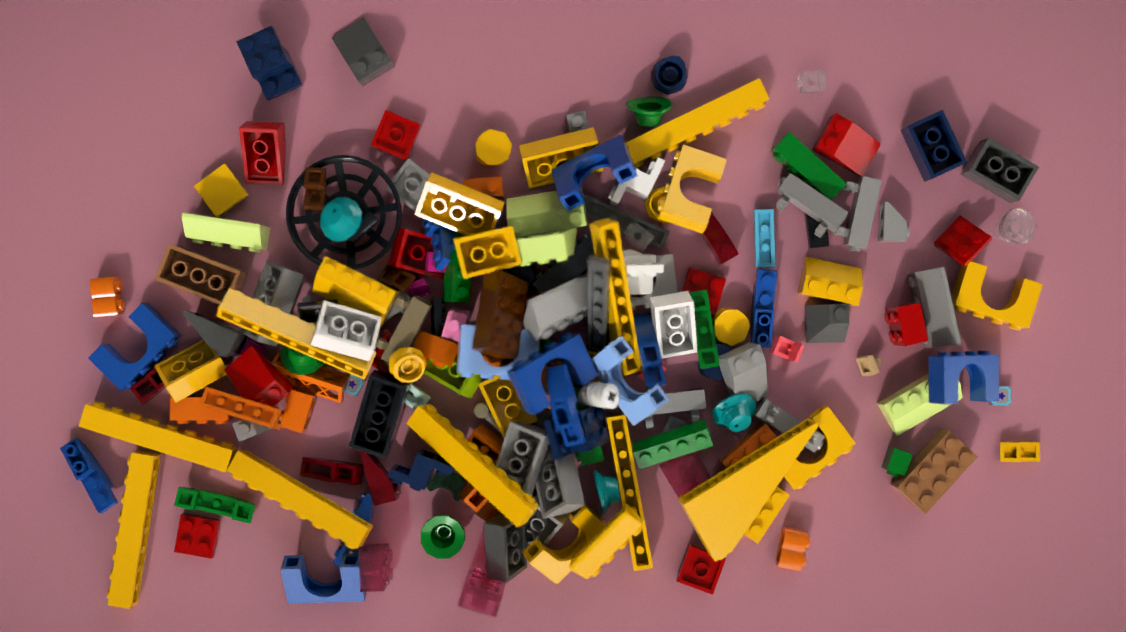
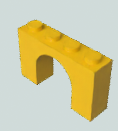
(675, 207)
(1016, 313)
(836, 442)
(555, 563)

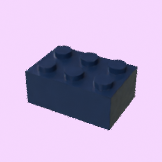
(933, 146)

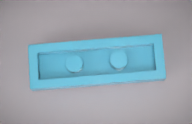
(764, 238)

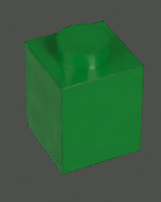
(896, 461)

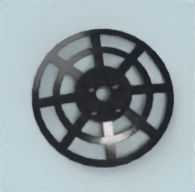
(359, 198)

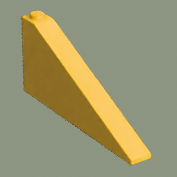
(732, 499)

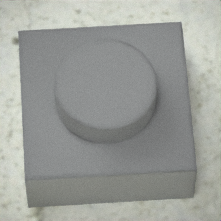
(577, 121)

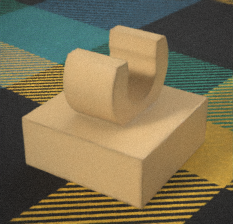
(868, 365)

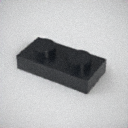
(813, 240)
(437, 309)
(310, 310)

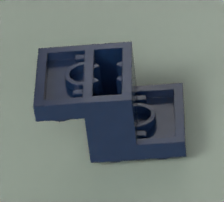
(269, 63)
(593, 427)
(422, 470)

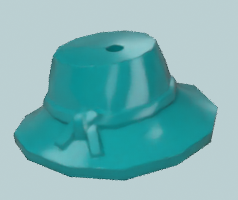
(342, 223)
(734, 412)
(608, 491)

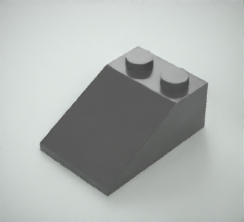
(363, 52)
(218, 336)

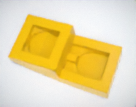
(1019, 451)

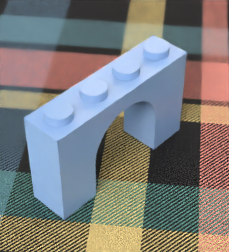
(472, 362)
(632, 403)

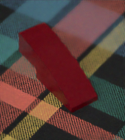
(148, 387)
(332, 470)

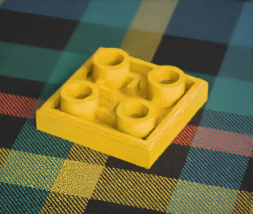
(221, 190)

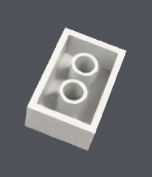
(674, 323)
(346, 331)

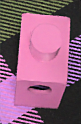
(456, 317)

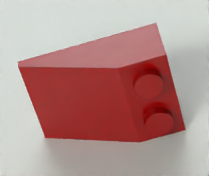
(846, 145)
(263, 152)
(411, 252)
(258, 378)

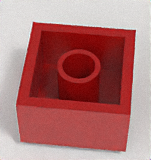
(906, 324)

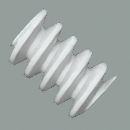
(599, 395)

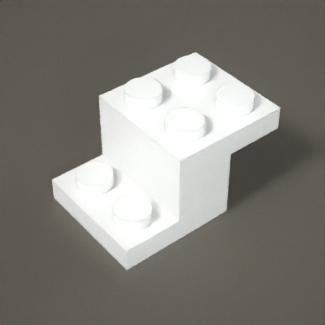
(638, 186)

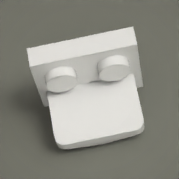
(640, 271)

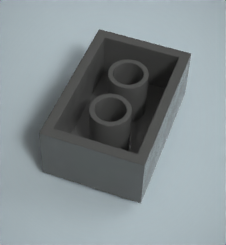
(999, 170)
(504, 548)

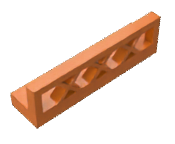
(323, 377)
(240, 408)

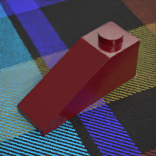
(719, 241)
(380, 485)

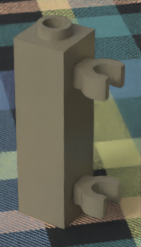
(408, 327)

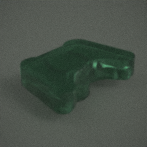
(450, 482)

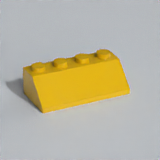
(546, 154)
(458, 206)
(353, 289)
(606, 542)

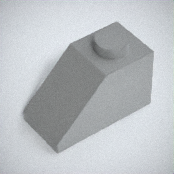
(891, 224)
(246, 429)

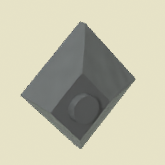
(826, 323)

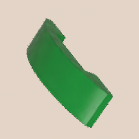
(704, 331)
(215, 503)

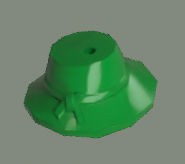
(649, 109)
(298, 362)
(442, 541)

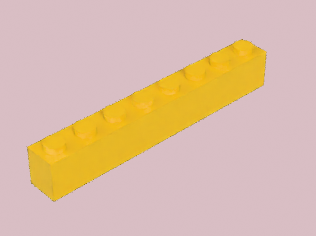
(697, 122)
(621, 321)
(286, 330)
(157, 436)
(473, 464)
(629, 487)
(299, 498)
(133, 529)

